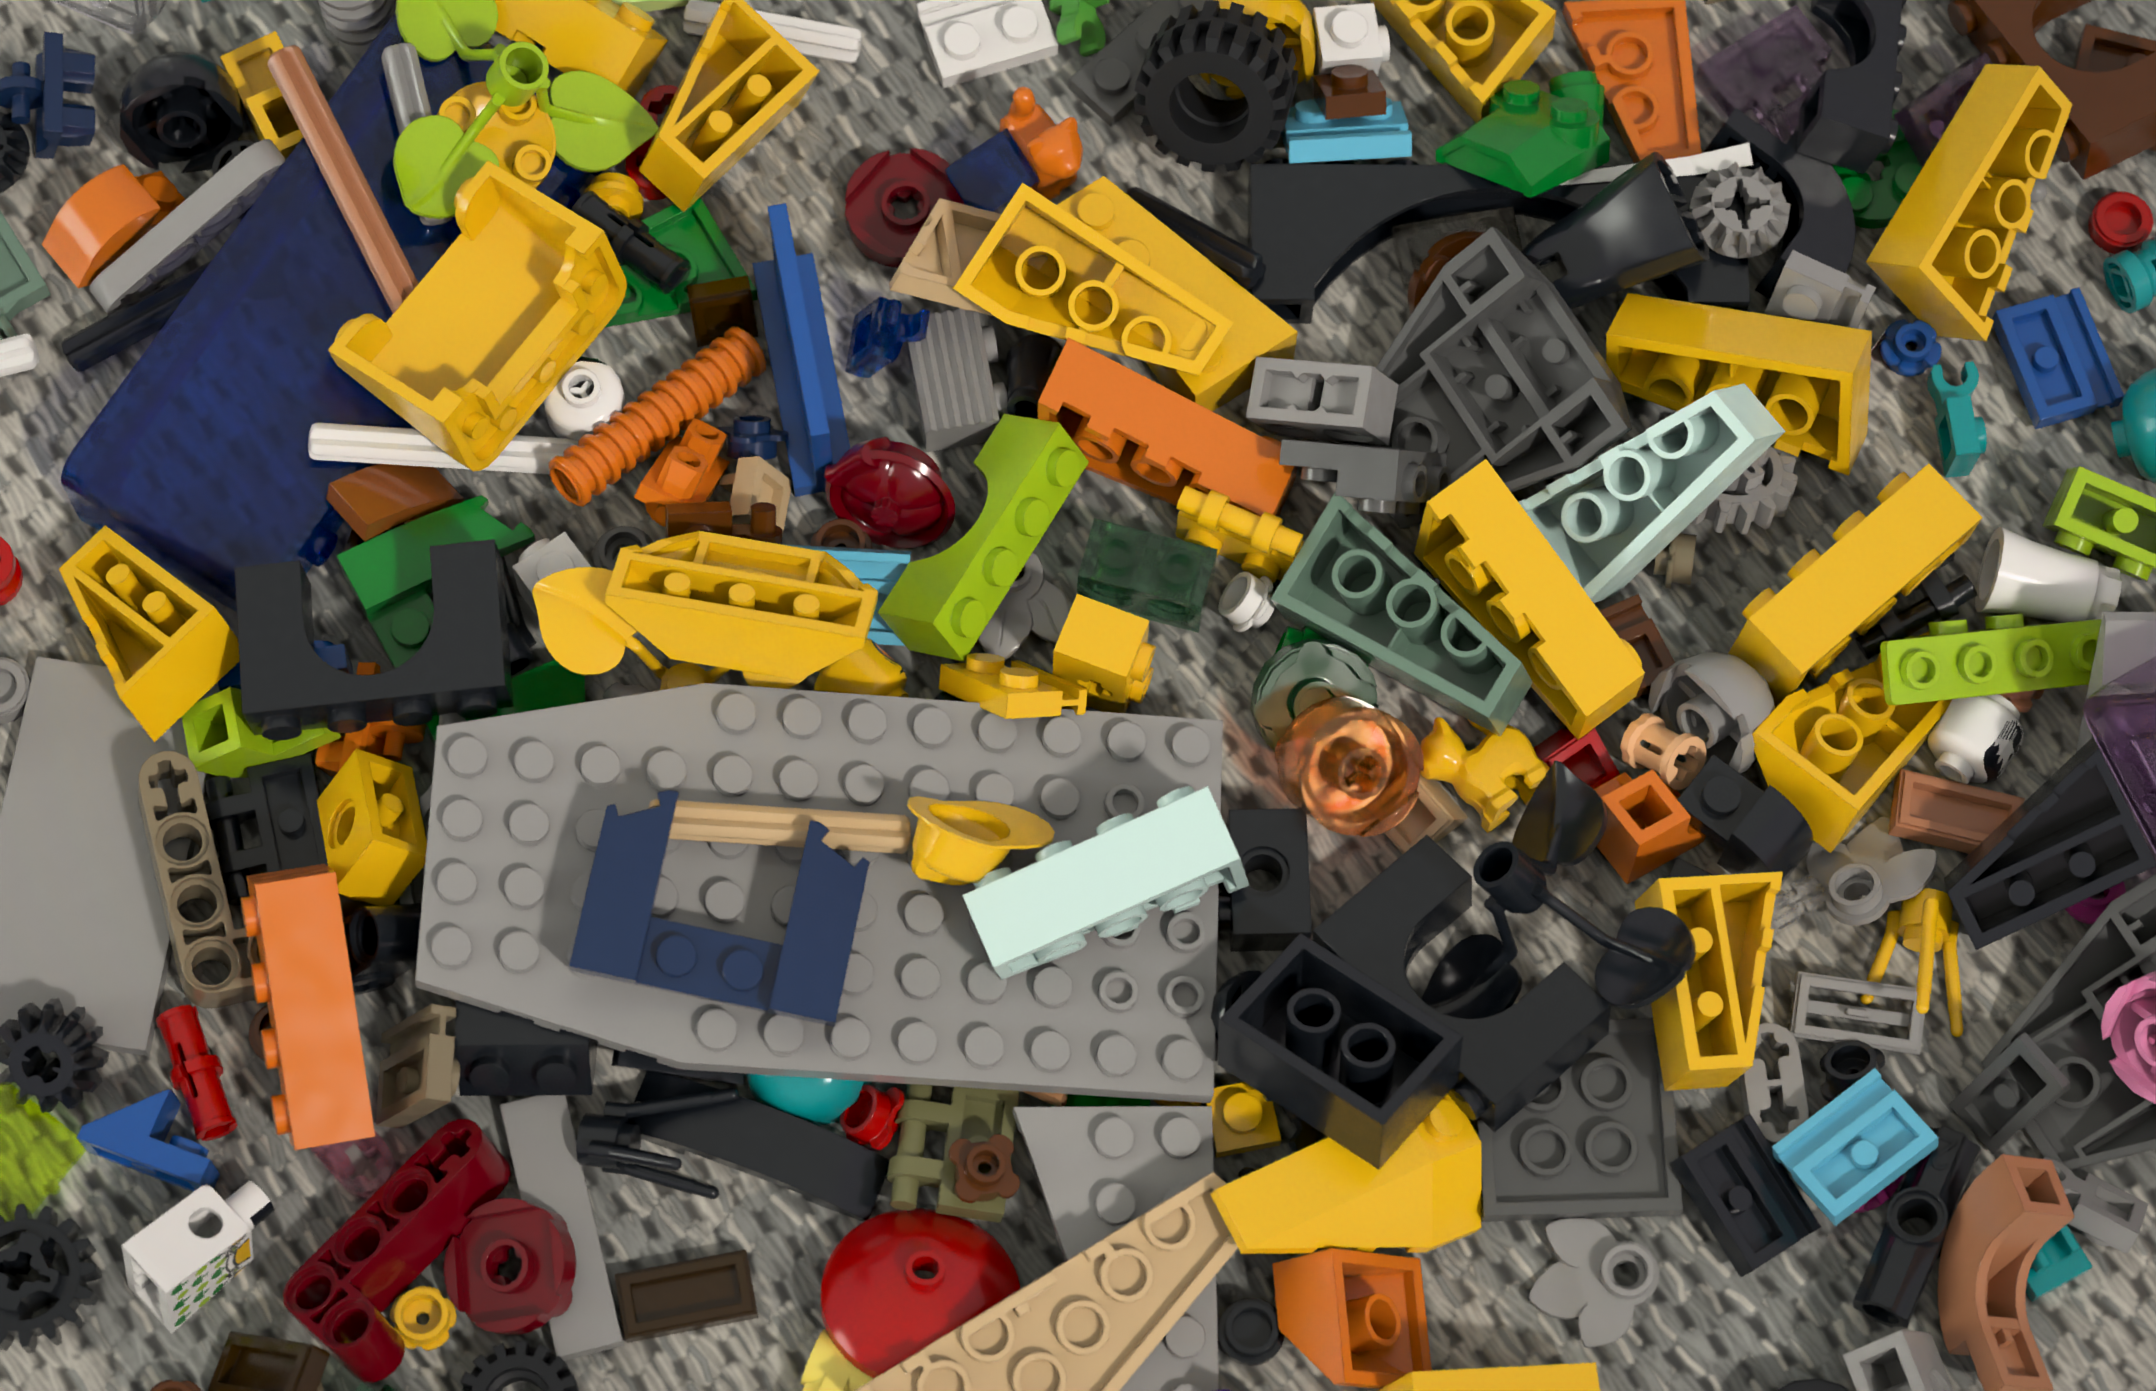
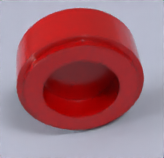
(2120, 222)

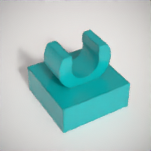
(2056, 1264)

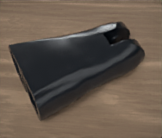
(1622, 235)

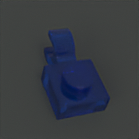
(880, 333)

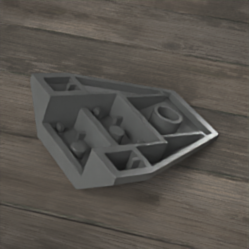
(1500, 374)
(2099, 1113)

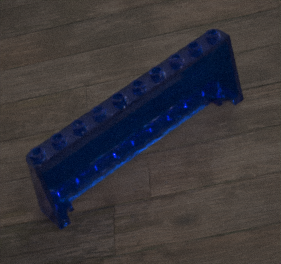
(211, 427)

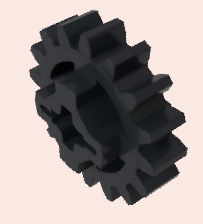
(37, 1251)

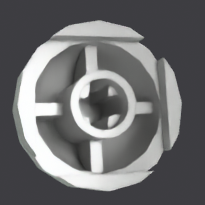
(1715, 700)

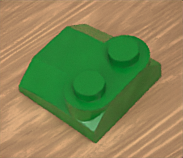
(1530, 140)

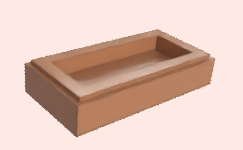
(1946, 811)

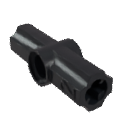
(1905, 1260)

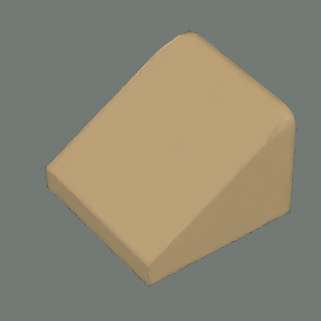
(1432, 815)

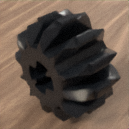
(52, 1078)

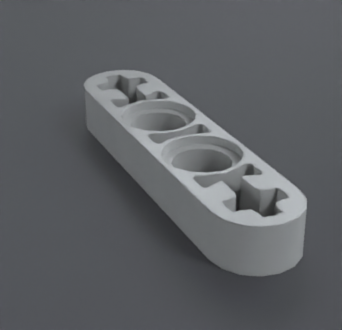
(188, 227)

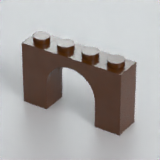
(2110, 109)

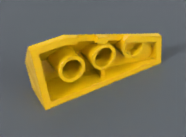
(1840, 748)

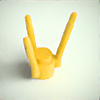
(1925, 928)

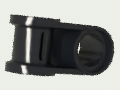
(381, 944)

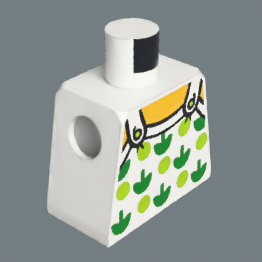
(193, 1251)

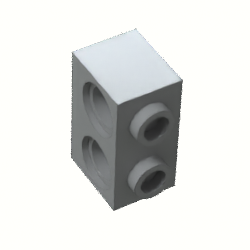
(1322, 400)

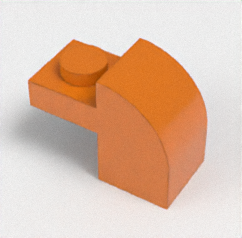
(107, 220)

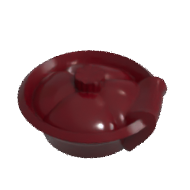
(891, 493)

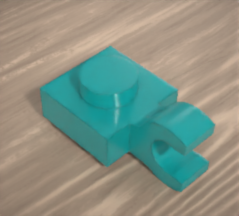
(1958, 431)

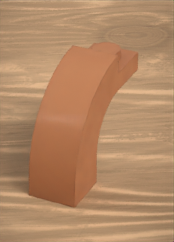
(1987, 1267)

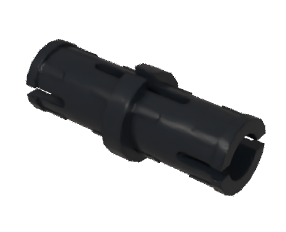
(633, 243)

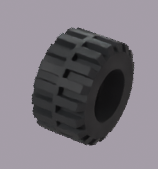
(1207, 127)

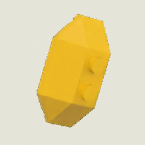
(742, 603)

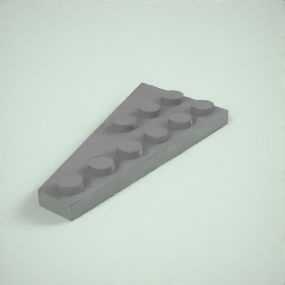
(1108, 1169)

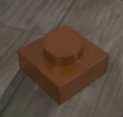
(1349, 93)

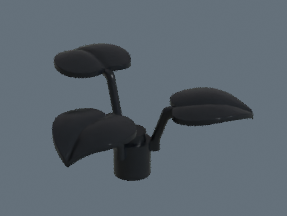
(1556, 829)

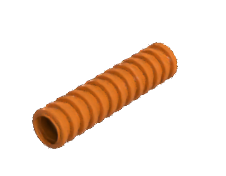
(657, 416)

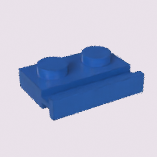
(2057, 358)

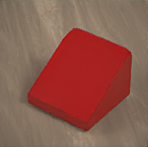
(1583, 757)

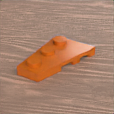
(1646, 71)

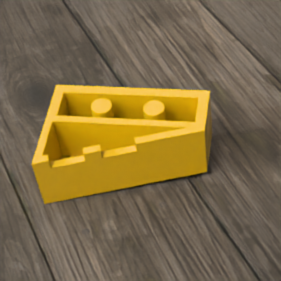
(727, 102)

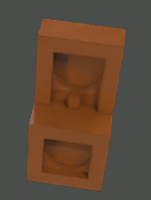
(388, 496)

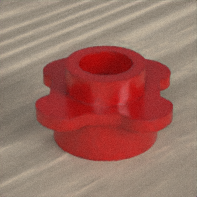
(873, 1117)

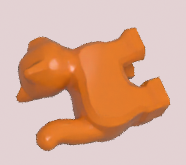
(1050, 149)

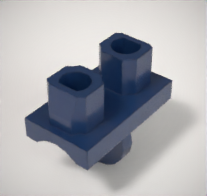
(54, 72)

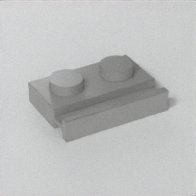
(1818, 294)

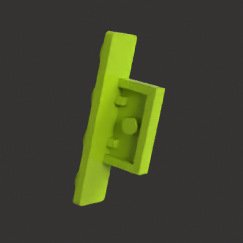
(1987, 660)

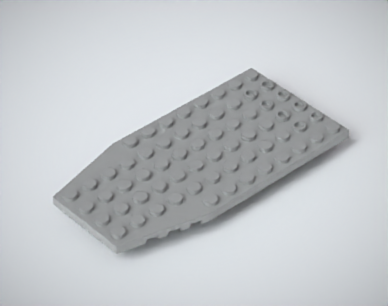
(920, 1001)

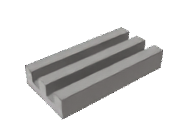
(1801, 1005)

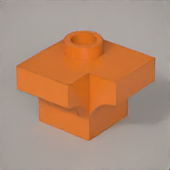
(1644, 825)

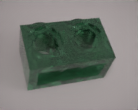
(1147, 574)

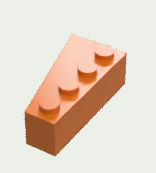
(1159, 438)
(310, 1006)

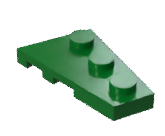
(697, 240)

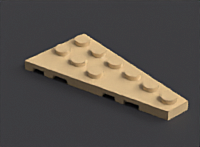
(1088, 1317)

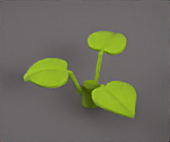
(590, 115)

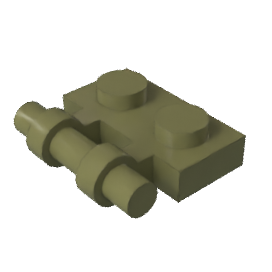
(971, 1115)

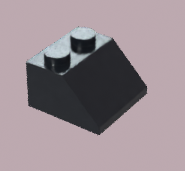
(517, 1058)

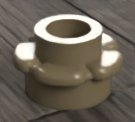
(1677, 560)

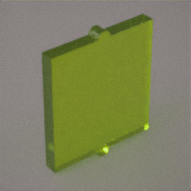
(33, 1153)

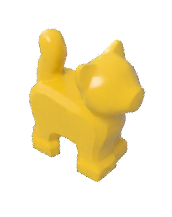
(1485, 773)

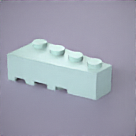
(1645, 492)
(1105, 882)

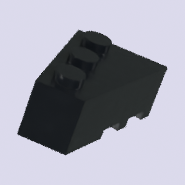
(2050, 852)

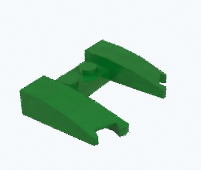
(393, 584)

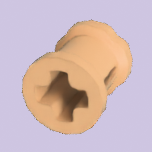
(1663, 751)

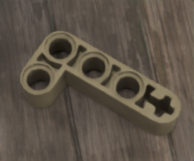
(193, 879)

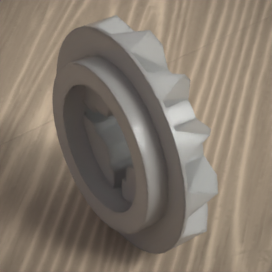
(1721, 226)

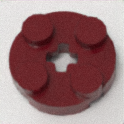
(878, 184)
(546, 1271)

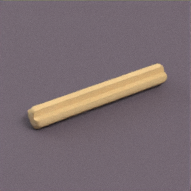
(788, 826)

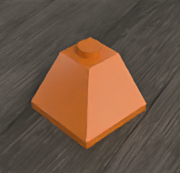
(1355, 1314)

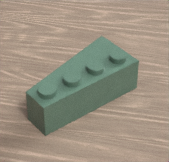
(1390, 613)

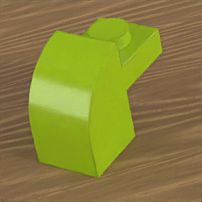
(224, 744)

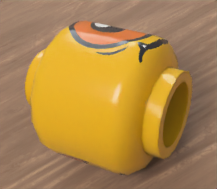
(864, 672)

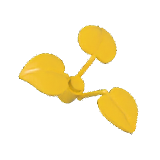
(592, 637)

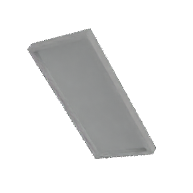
(77, 862)

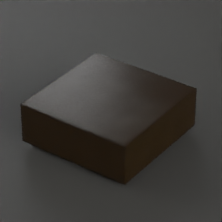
(720, 306)

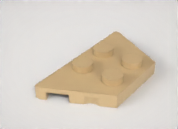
(943, 253)

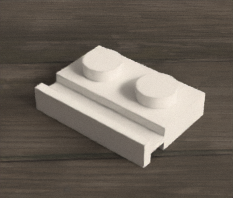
(984, 36)

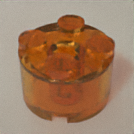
(1380, 751)

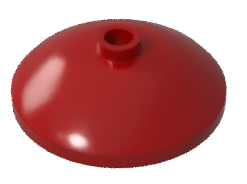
(887, 1313)

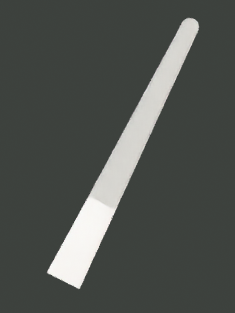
(1681, 166)

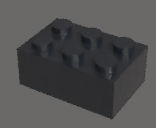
(1339, 1050)

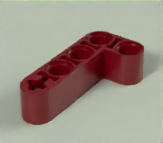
(390, 1244)

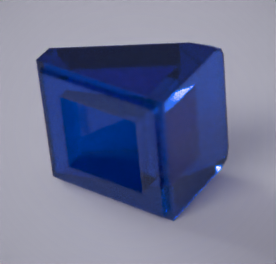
(991, 173)

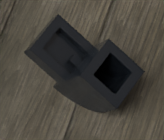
(1753, 826)

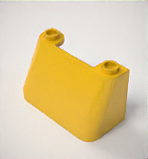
(489, 319)

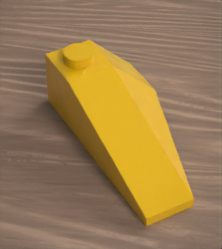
(1070, 281)
(1337, 1200)

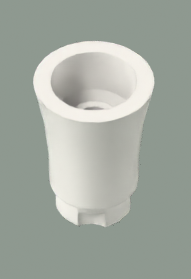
(2043, 581)

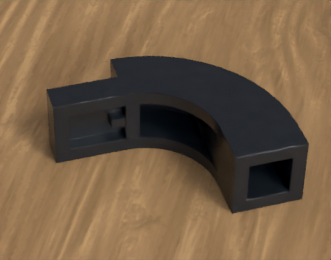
(1820, 208)

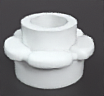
(1247, 601)

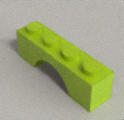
(951, 596)

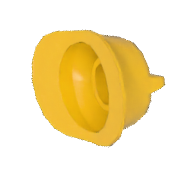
(970, 838)

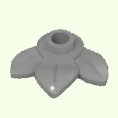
(1027, 607)
(1872, 867)
(1584, 1284)

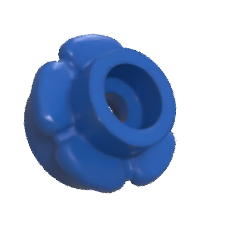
(1901, 359)

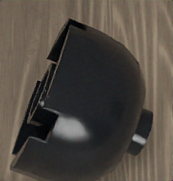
(178, 105)

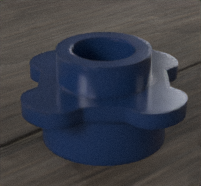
(753, 437)

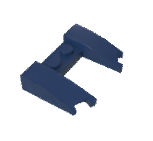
(628, 945)

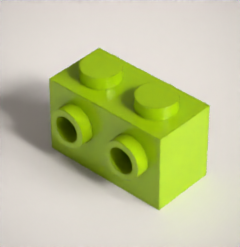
(2107, 517)

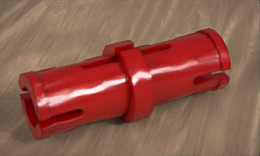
(196, 1072)

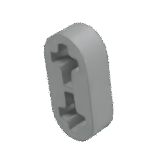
(1787, 1083)

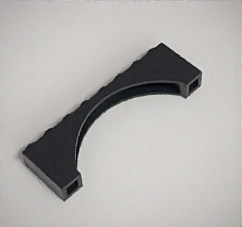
(1328, 215)

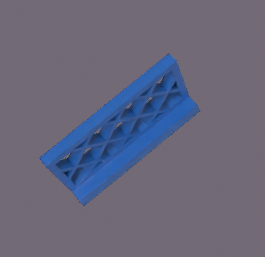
(800, 358)

